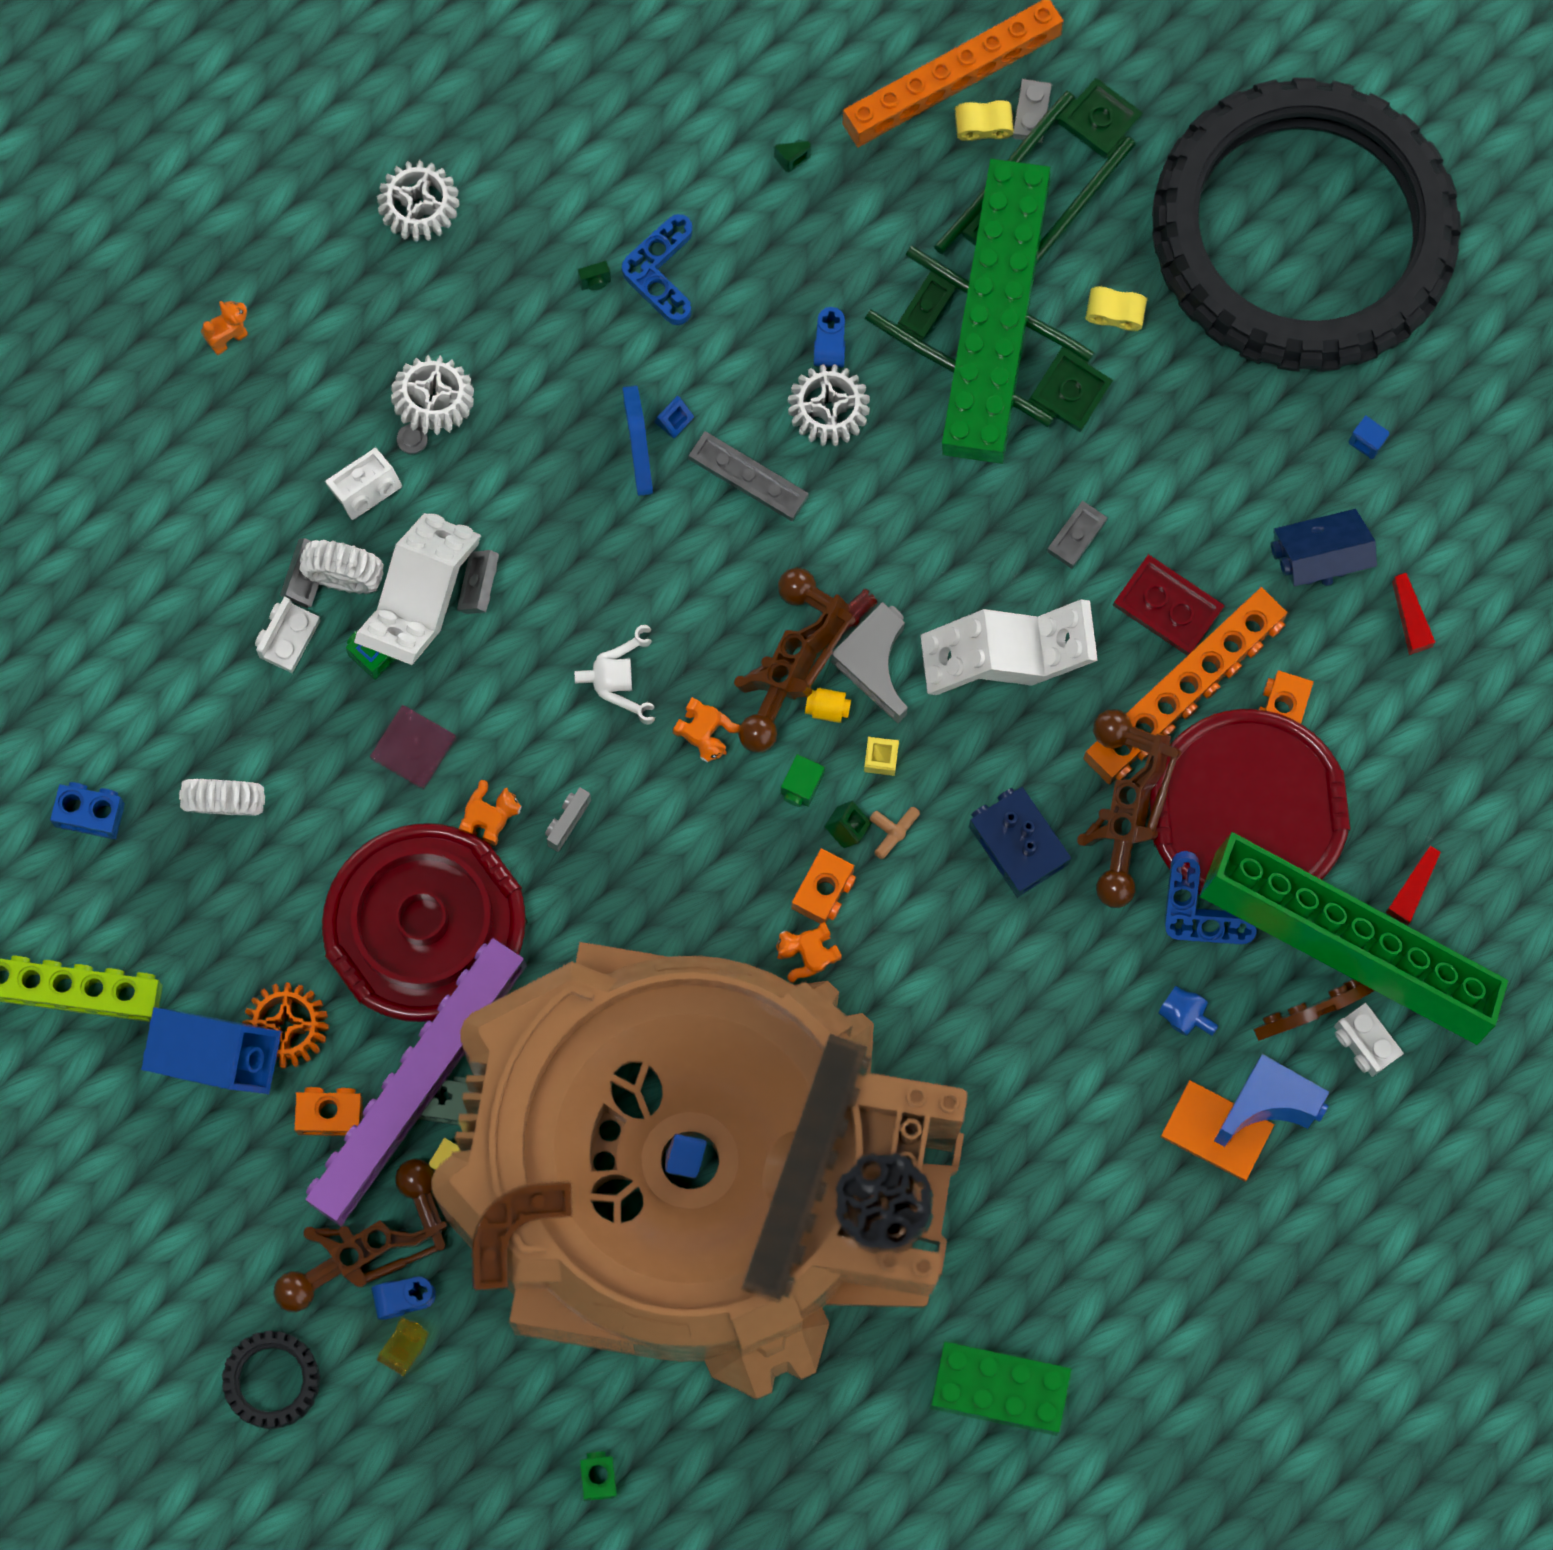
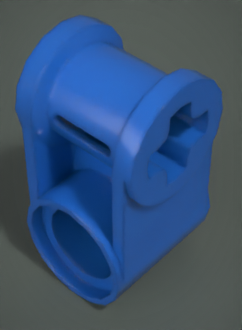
(830, 343)
(396, 1297)

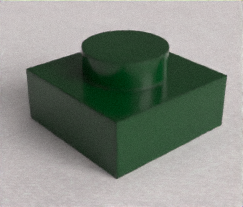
(594, 276)

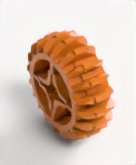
(300, 1026)

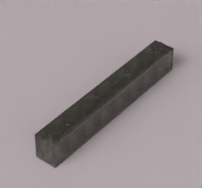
(804, 1169)

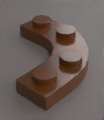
(1302, 1014)
(501, 1221)

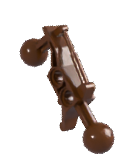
(795, 588)
(1112, 731)
(414, 1180)

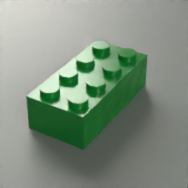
(1000, 1388)

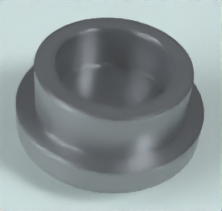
(411, 441)

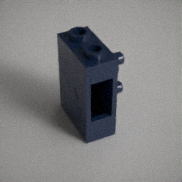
(1324, 548)
(1018, 841)

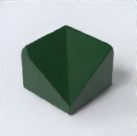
(792, 154)
(847, 824)

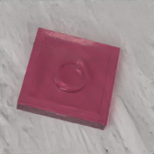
(413, 747)

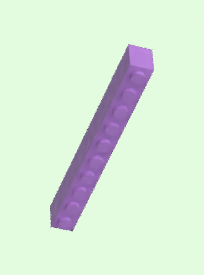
(412, 1086)

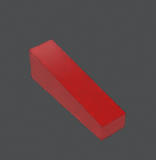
(1414, 624)
(1407, 899)

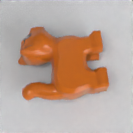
(225, 326)
(704, 724)
(486, 816)
(810, 947)

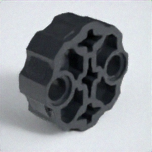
(892, 1169)

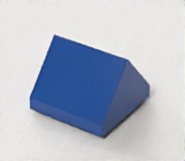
(674, 417)

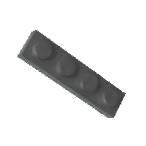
(748, 476)

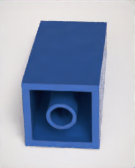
(211, 1051)

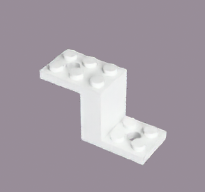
(418, 588)
(1008, 647)

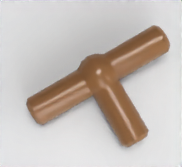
(895, 832)

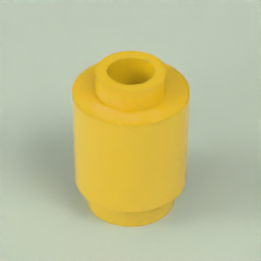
(828, 705)

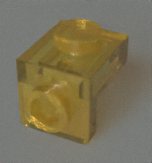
(403, 1346)

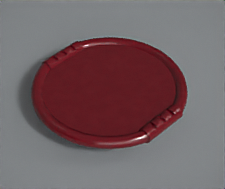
(1255, 779)
(415, 914)

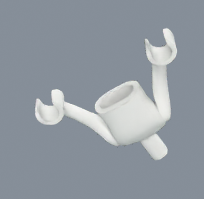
(615, 675)

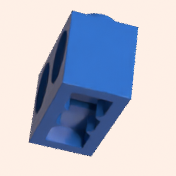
(85, 819)

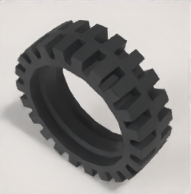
(239, 1357)

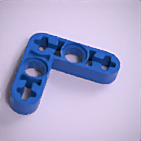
(651, 274)
(638, 440)
(1188, 911)

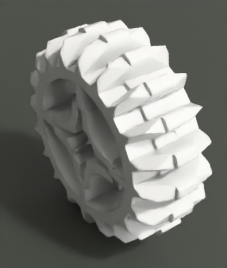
(397, 190)
(418, 384)
(840, 403)
(341, 566)
(222, 797)

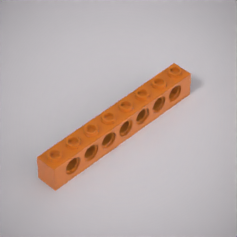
(952, 72)
(1258, 608)

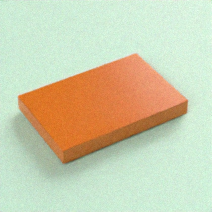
(1197, 1123)

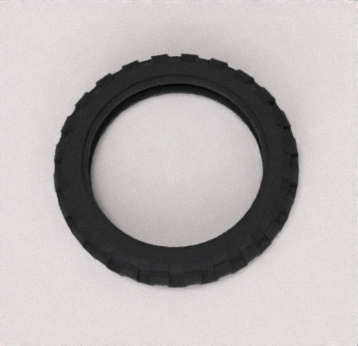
(1338, 111)

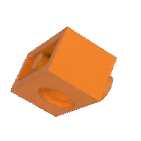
(1290, 690)
(828, 869)
(309, 1106)

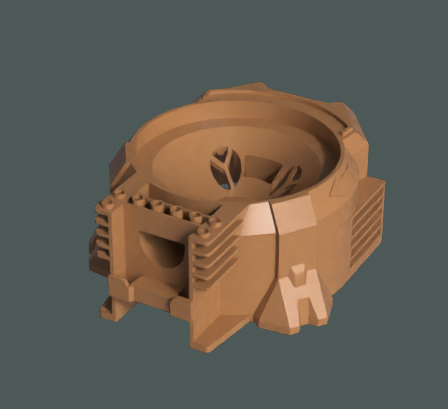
(732, 1070)

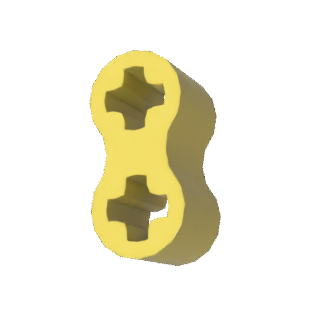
(984, 120)
(1116, 308)

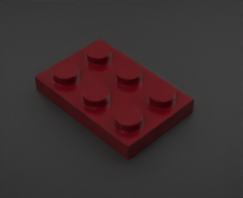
(1168, 605)

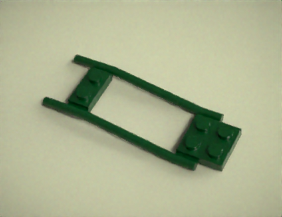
(1098, 120)
(1067, 389)

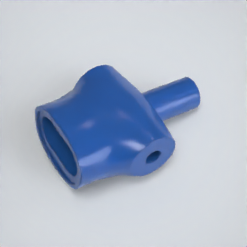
(1186, 1011)

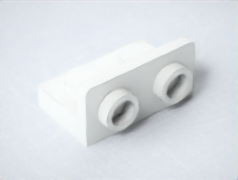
(364, 483)
(286, 635)
(1367, 1040)

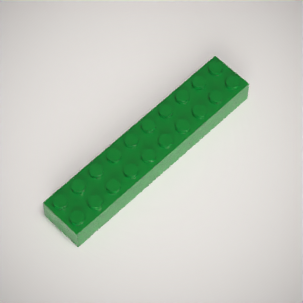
(996, 311)
(1354, 938)

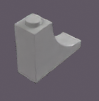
(865, 658)

